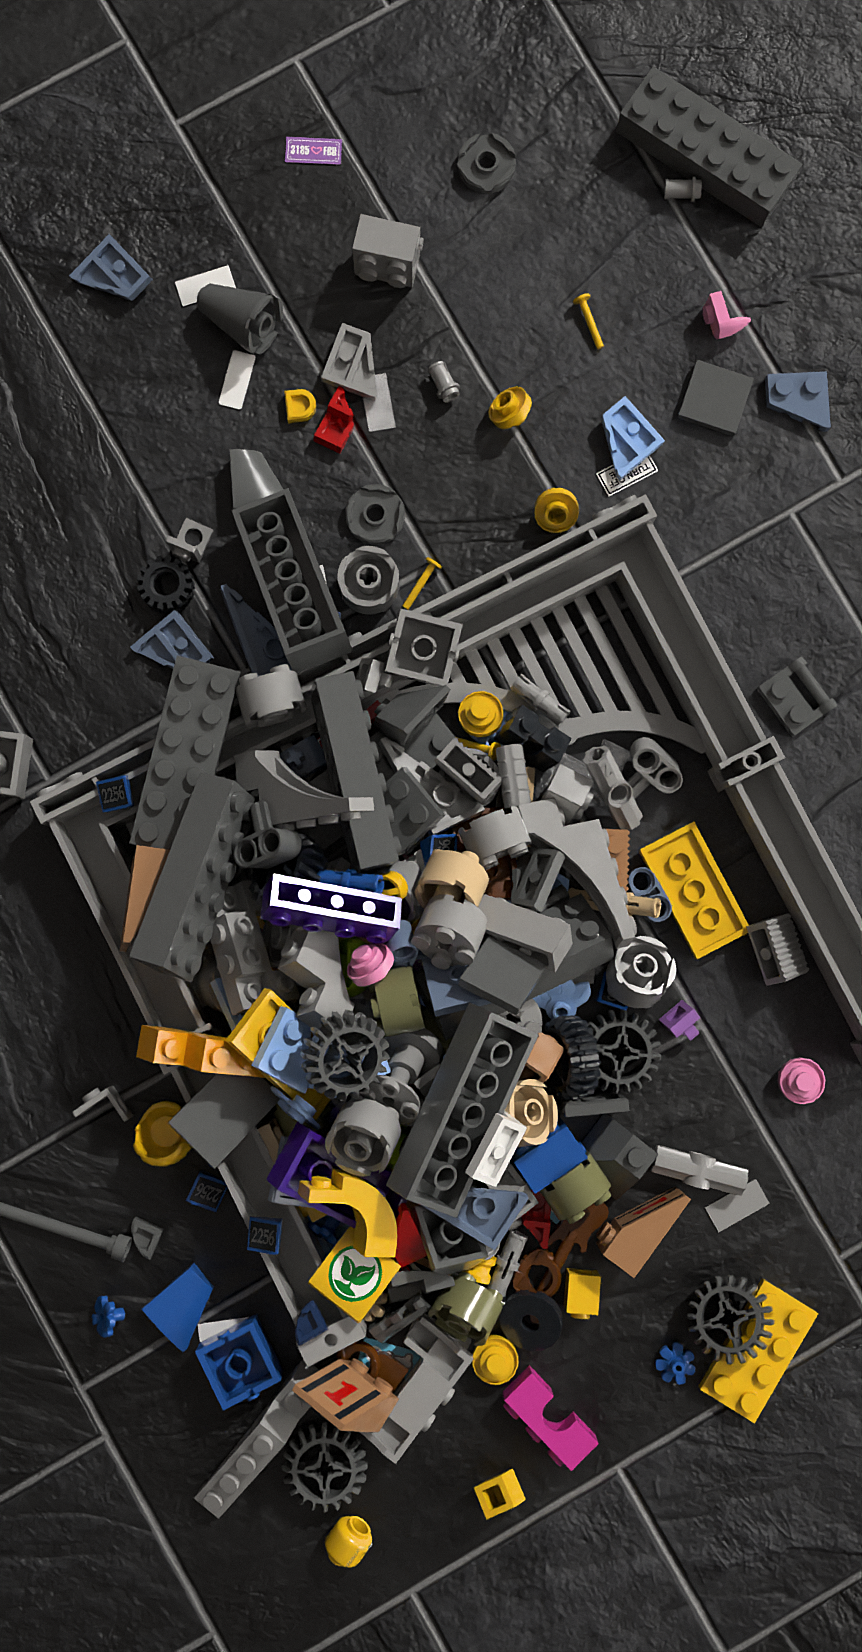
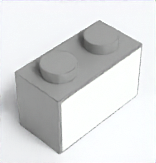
(570, 792)

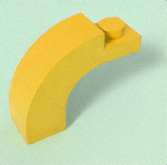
(374, 1218)

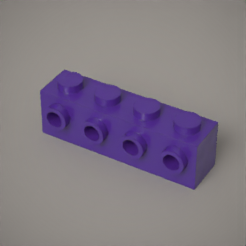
(331, 909)

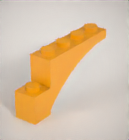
(193, 1051)

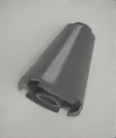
(242, 314)

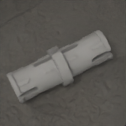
(540, 700)
(514, 1244)

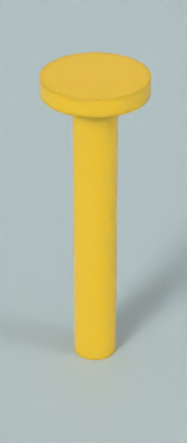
(589, 319)
(421, 582)
(491, 750)

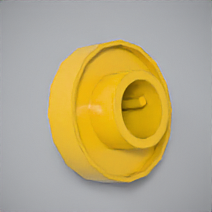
(510, 407)
(556, 510)
(480, 714)
(495, 1361)

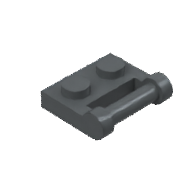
(789, 703)

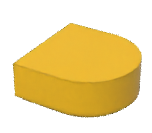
(299, 405)

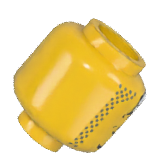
(348, 1541)

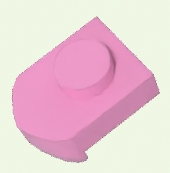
(717, 316)

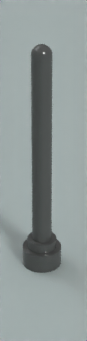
(116, 1246)

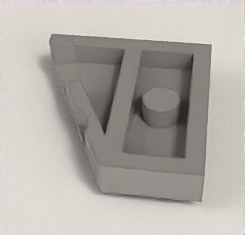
(352, 363)

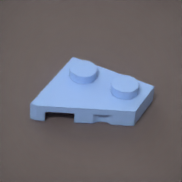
(628, 437)
(281, 1050)

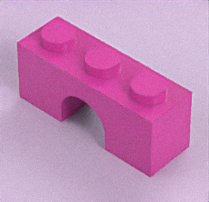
(568, 1440)

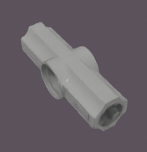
(612, 787)
(699, 1170)

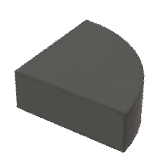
(145, 1236)

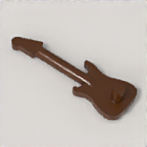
(570, 1234)

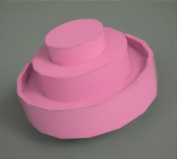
(370, 964)
(801, 1080)

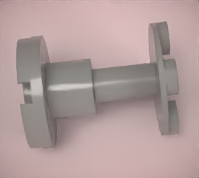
(410, 1058)

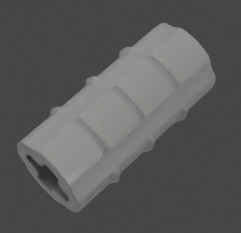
(513, 775)

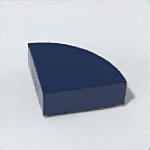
(309, 1323)

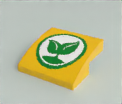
(352, 1279)

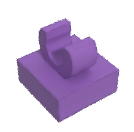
(680, 1020)

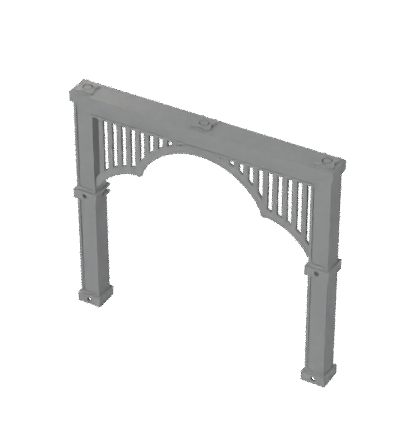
(613, 547)

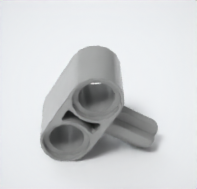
(651, 769)

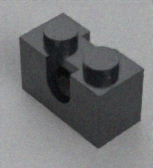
(524, 725)

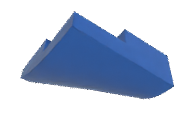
(180, 1306)

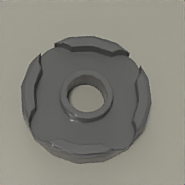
(486, 179)
(375, 532)

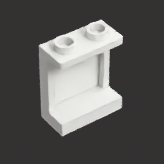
(496, 1149)

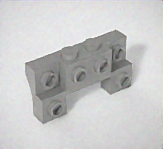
(243, 954)
(423, 1388)

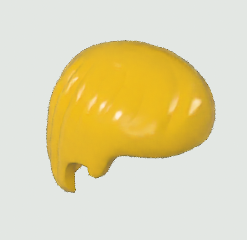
(156, 1140)

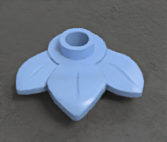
(564, 996)
(297, 1108)

